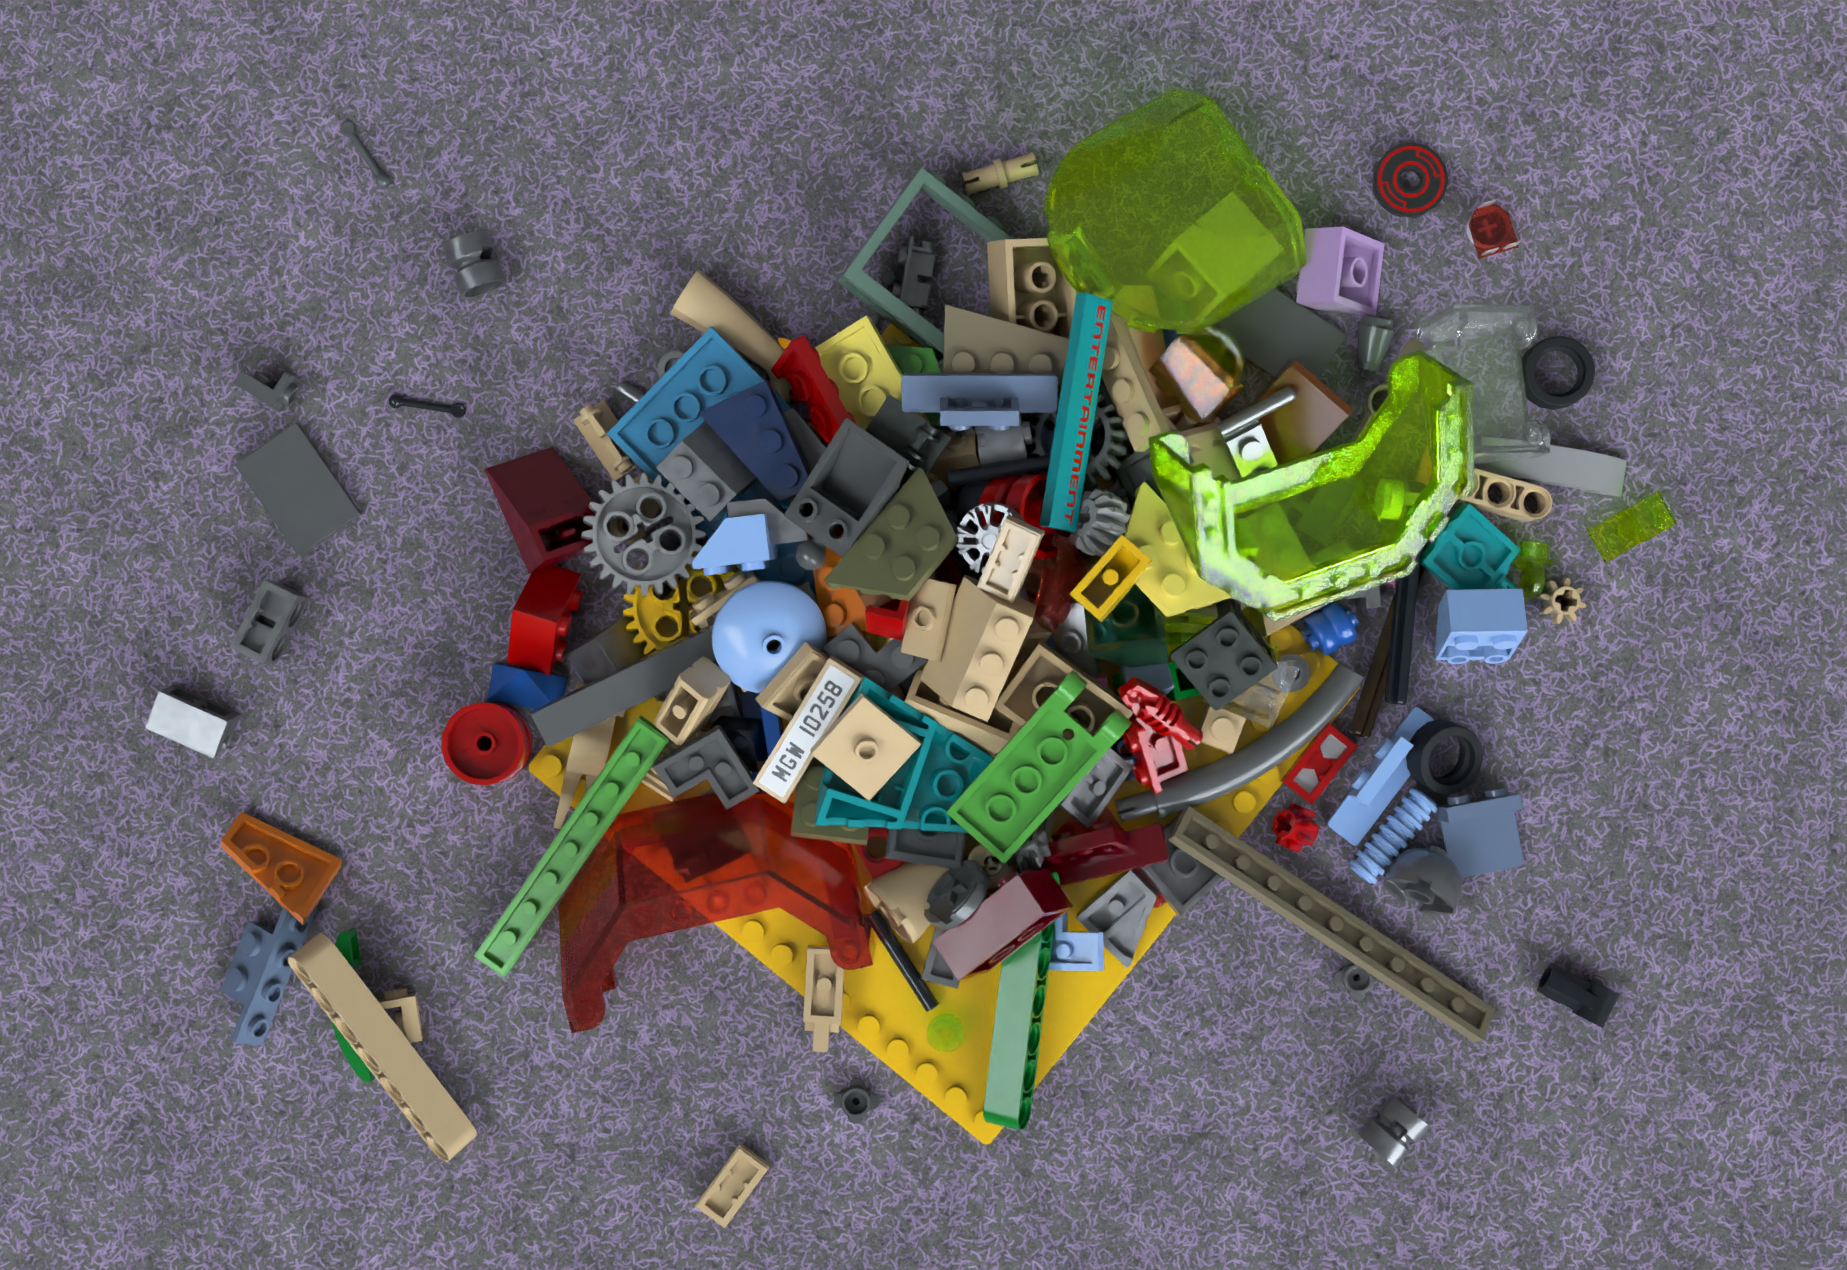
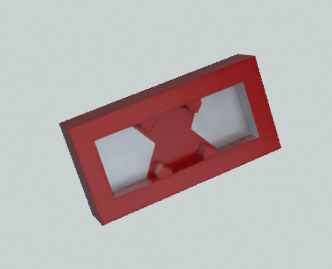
(1319, 763)

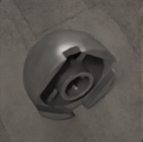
(1426, 878)

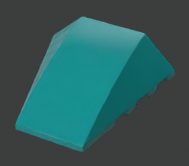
(919, 789)

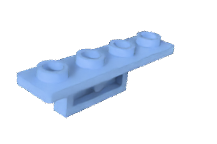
(1378, 783)

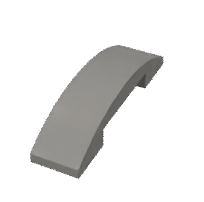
(1566, 468)

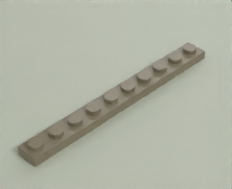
(1331, 924)

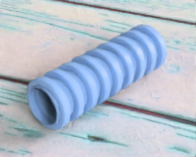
(1393, 835)

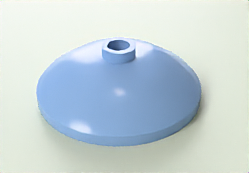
(754, 618)

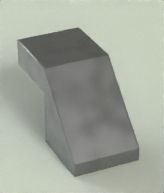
(779, 527)

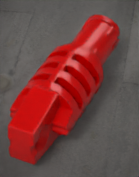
(1159, 712)

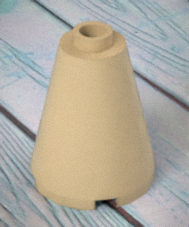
(904, 896)

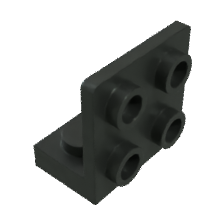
(1225, 656)

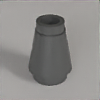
(1373, 342)

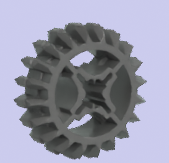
(1096, 464)

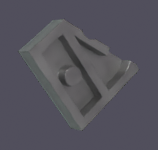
(1121, 913)

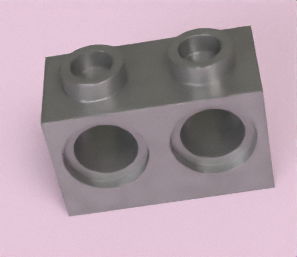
(269, 622)

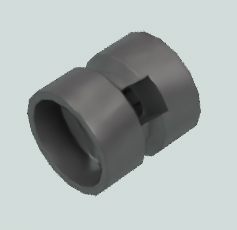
(475, 267)
(1386, 1141)

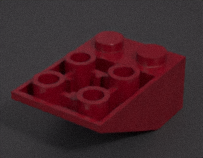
(542, 507)

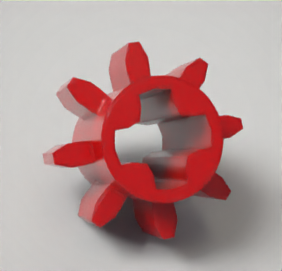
(1295, 827)

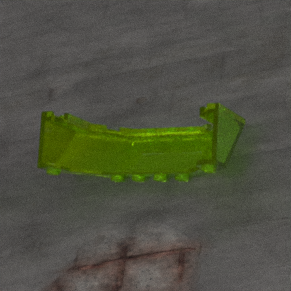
(1335, 516)

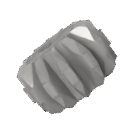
(1099, 522)

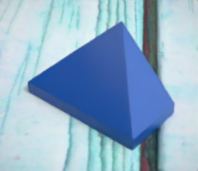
(524, 686)

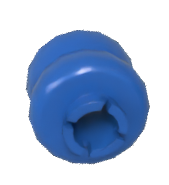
(1330, 628)

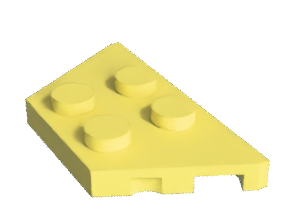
(1170, 577)

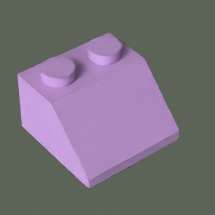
(1340, 271)

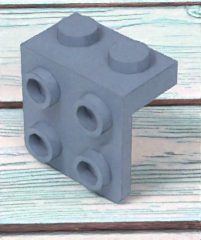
(1482, 831)

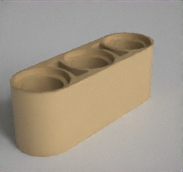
(1512, 498)

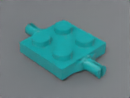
(1470, 553)

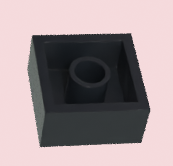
(747, 738)

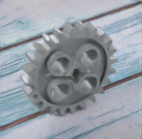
(625, 505)

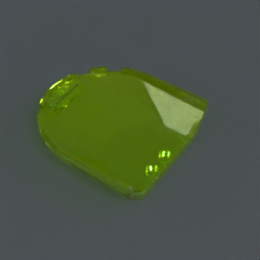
(1171, 217)

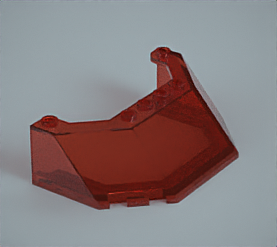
(696, 867)

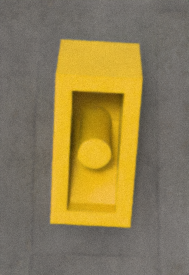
(1111, 578)

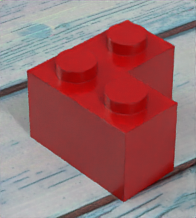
(544, 618)

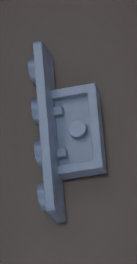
(979, 397)
(262, 972)

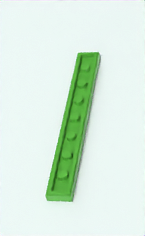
(572, 846)

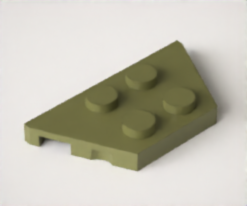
(899, 545)

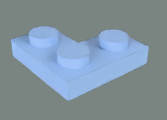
(1076, 948)

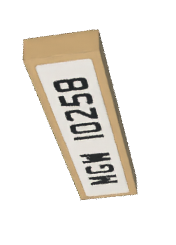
(812, 719)

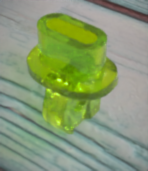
(1532, 563)

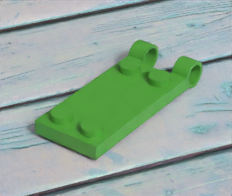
(1033, 772)

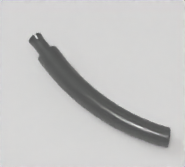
(1250, 761)

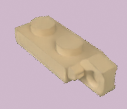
(822, 996)

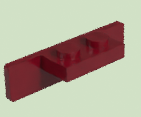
(1104, 852)

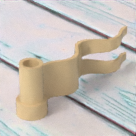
(586, 756)

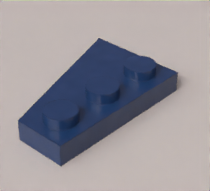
(761, 438)

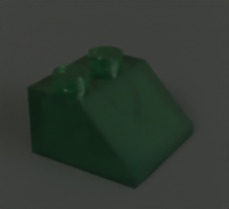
(1130, 634)

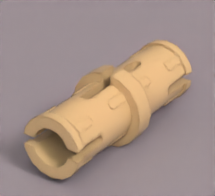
(1000, 173)

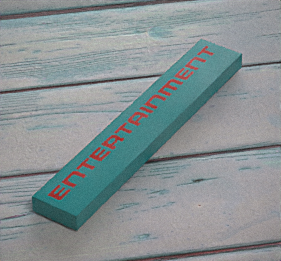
(1076, 412)

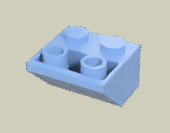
(737, 541)
(1480, 625)

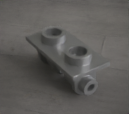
(914, 262)

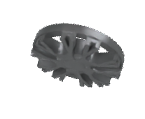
(986, 534)

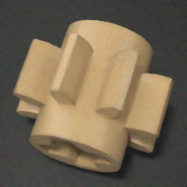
(1554, 608)

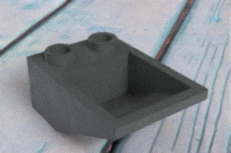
(844, 493)

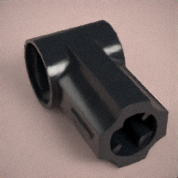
(1585, 997)

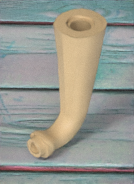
(708, 305)

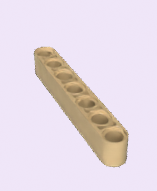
(382, 1046)

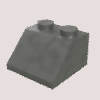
(707, 472)

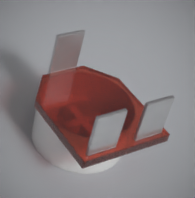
(1491, 230)

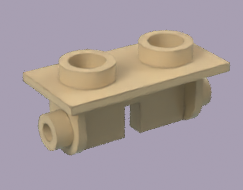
(594, 424)

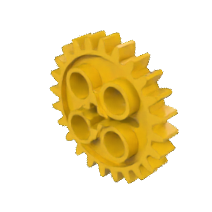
(650, 610)

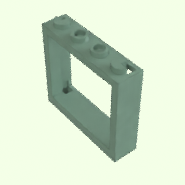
(880, 298)

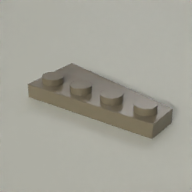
(996, 346)

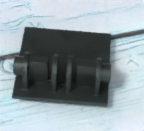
(909, 436)

